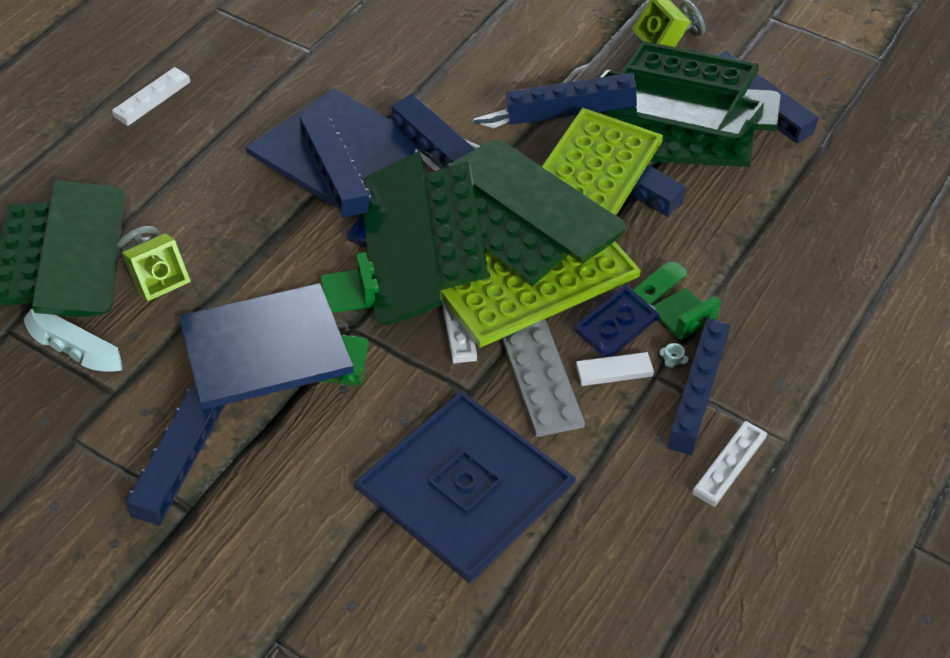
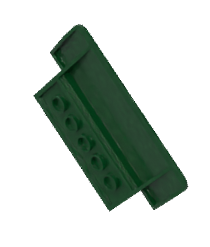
(691, 90)
(695, 147)
(532, 215)
(421, 236)
(63, 250)

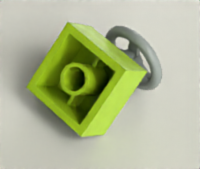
(665, 24)
(153, 262)

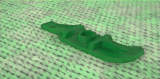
(661, 281)

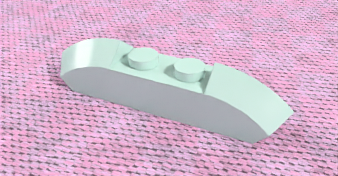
(76, 342)

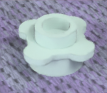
(673, 350)

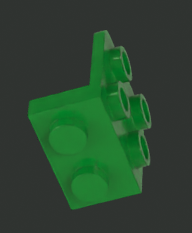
(351, 288)
(686, 313)
(357, 351)

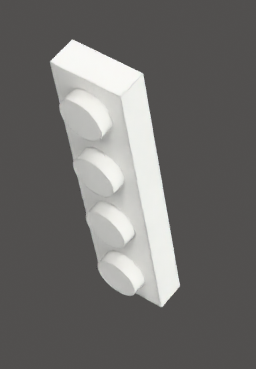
(151, 96)

